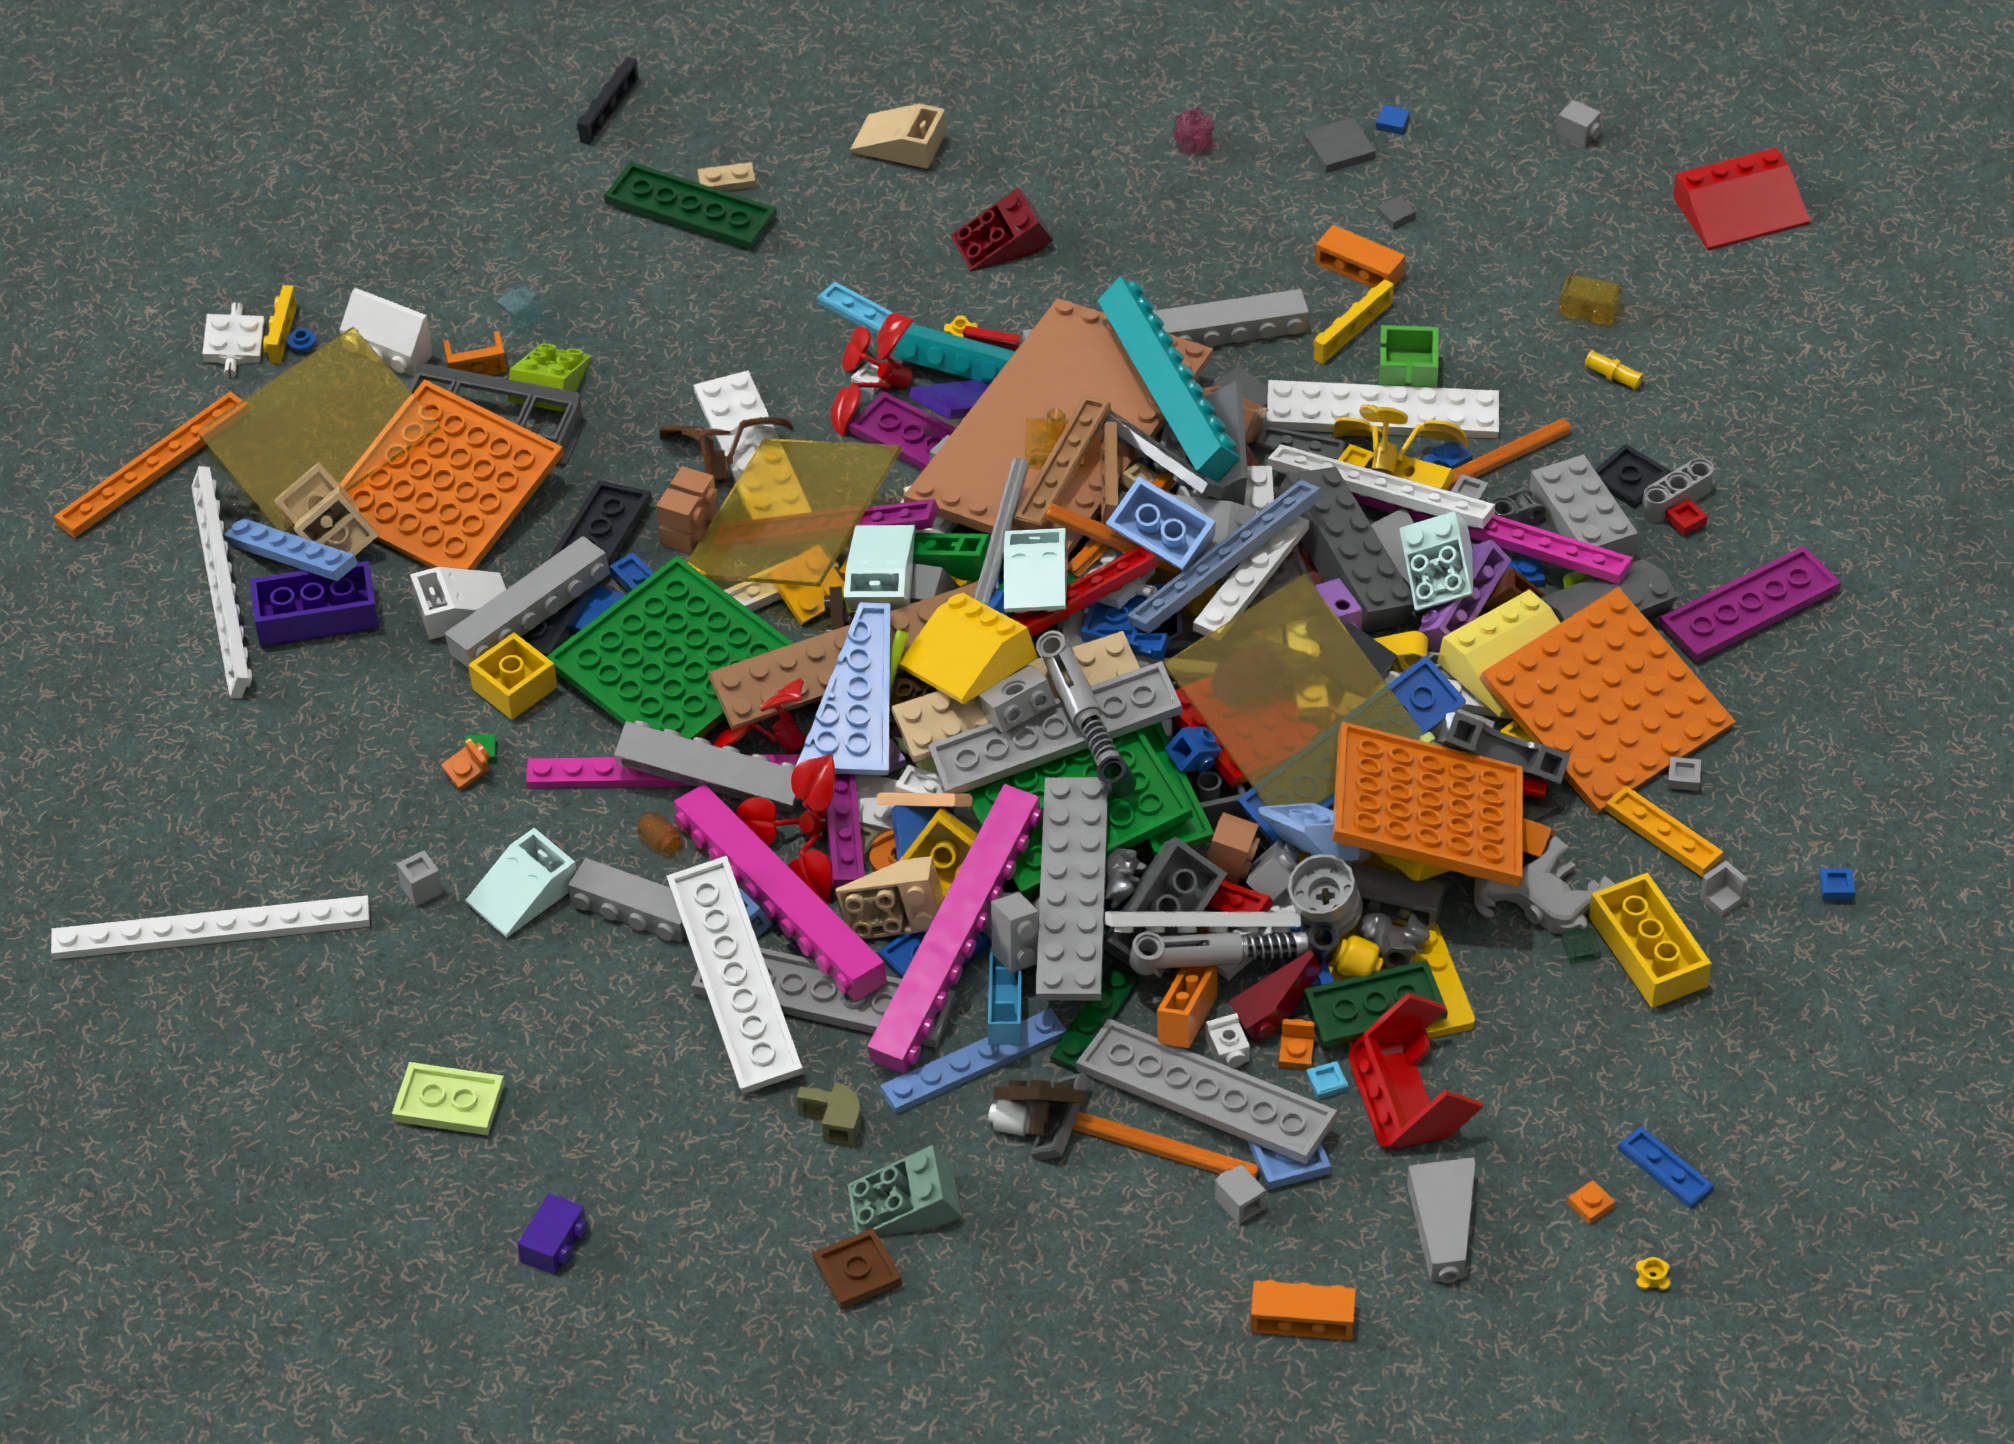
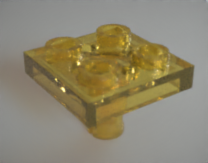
(1042, 436)

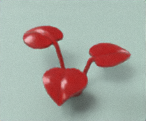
(890, 372)
(786, 730)
(815, 784)

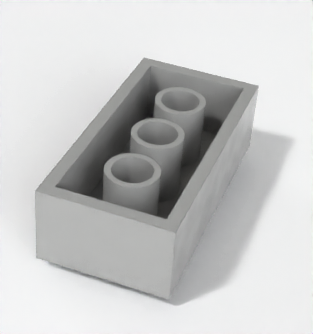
(1582, 506)

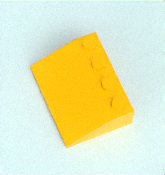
(968, 648)

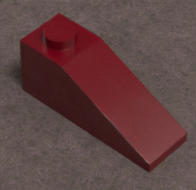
(1275, 997)

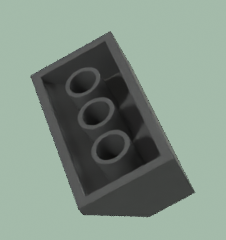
(1230, 410)
(1643, 585)

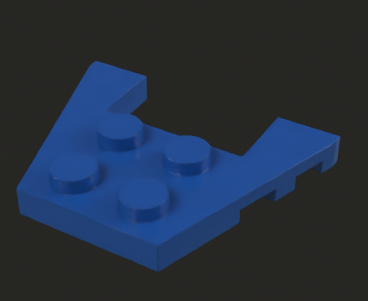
(1108, 620)

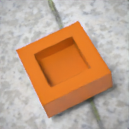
(1591, 1202)

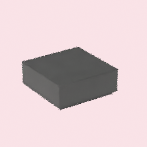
(1396, 212)

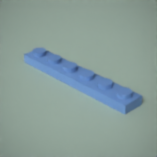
(290, 549)
(970, 1063)

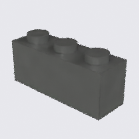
(1398, 895)

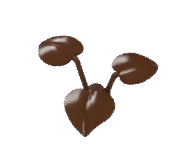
(715, 460)

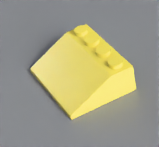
(1492, 638)

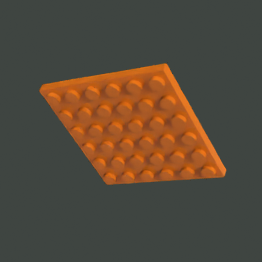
(458, 486)
(1608, 698)
(1429, 804)

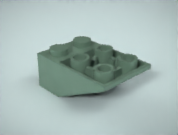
(906, 1195)

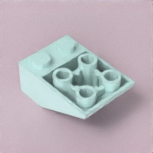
(1438, 560)
(880, 566)
(1035, 570)
(522, 883)

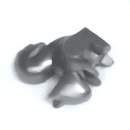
(1120, 872)
(1395, 943)

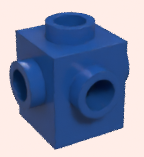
(1193, 749)

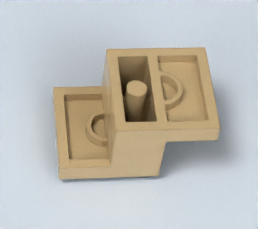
(326, 512)

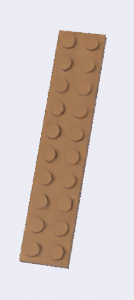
(751, 682)

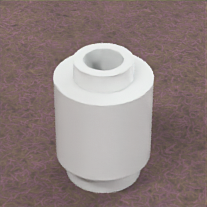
(1010, 1117)

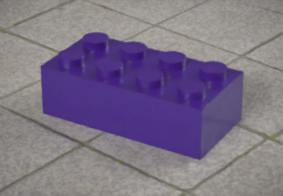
(313, 606)

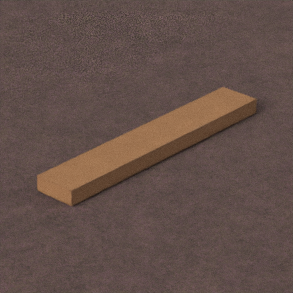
(1062, 462)

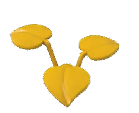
(1385, 453)

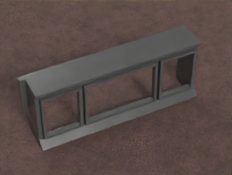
(532, 393)

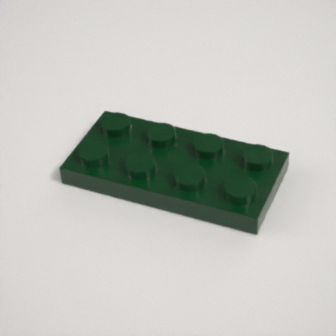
(1353, 1005)

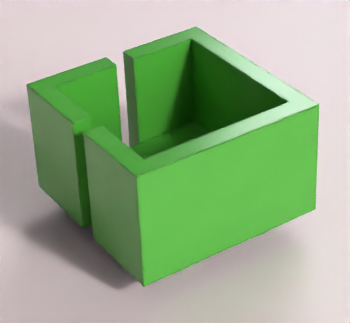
(1409, 356)

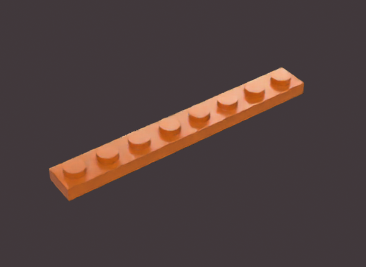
(140, 471)

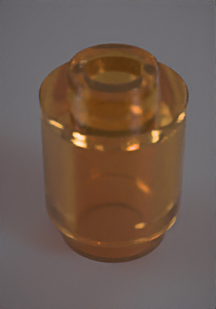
(659, 833)

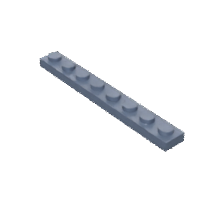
(1224, 556)

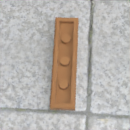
(1109, 472)

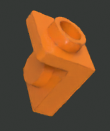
(467, 764)
(1296, 1044)

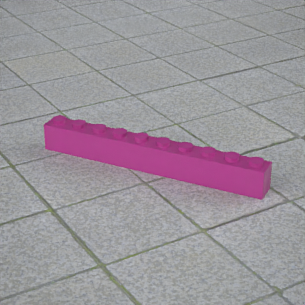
(781, 893)
(955, 929)

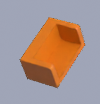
(481, 361)

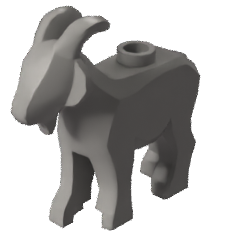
(1543, 893)

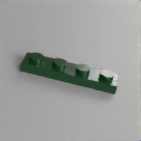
(1116, 990)

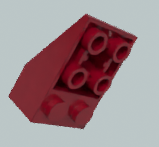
(1002, 233)

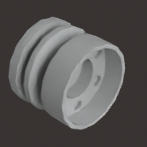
(1323, 881)

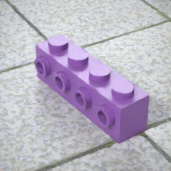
(1488, 567)

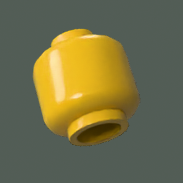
(1357, 957)

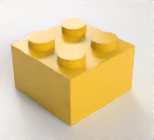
(512, 676)

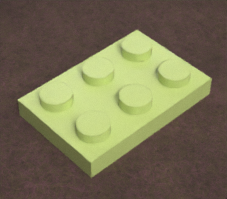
(448, 1098)

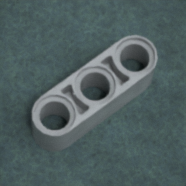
(1688, 481)

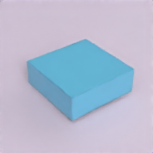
(1327, 1080)

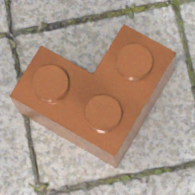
(1233, 847)

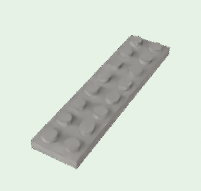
(990, 755)
(1072, 890)
(814, 996)
(1207, 1091)

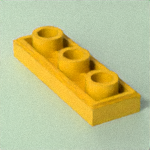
(1424, 473)

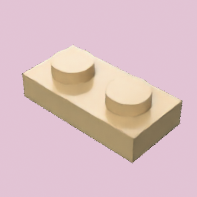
(728, 177)

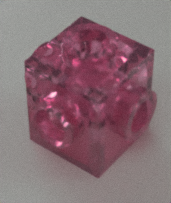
(1193, 130)

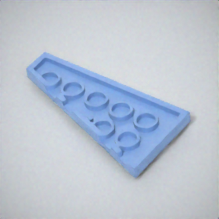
(855, 705)

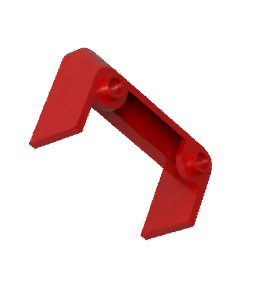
(1391, 1085)

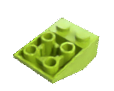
(551, 369)

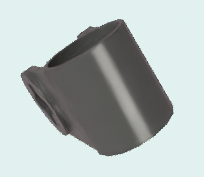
(1518, 508)

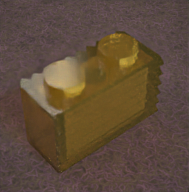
(1590, 299)

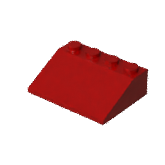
(1740, 198)

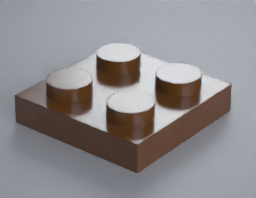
(857, 1268)

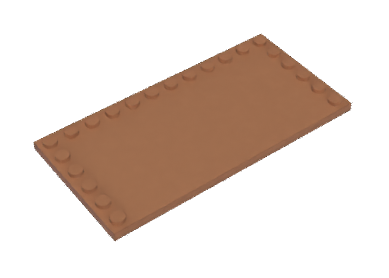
(1062, 359)

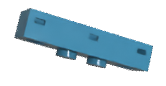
(1004, 1004)

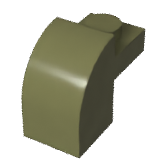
(837, 1109)

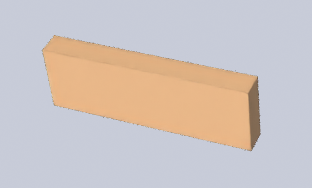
(924, 799)

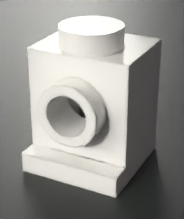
(1227, 1041)

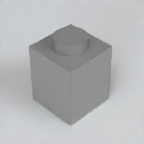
(1579, 123)
(1240, 1193)

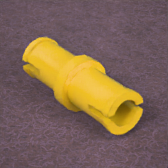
(1613, 370)

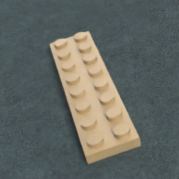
(941, 716)

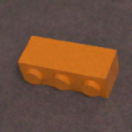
(1358, 258)
(1187, 1005)
(1302, 1310)

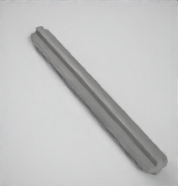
(1003, 523)

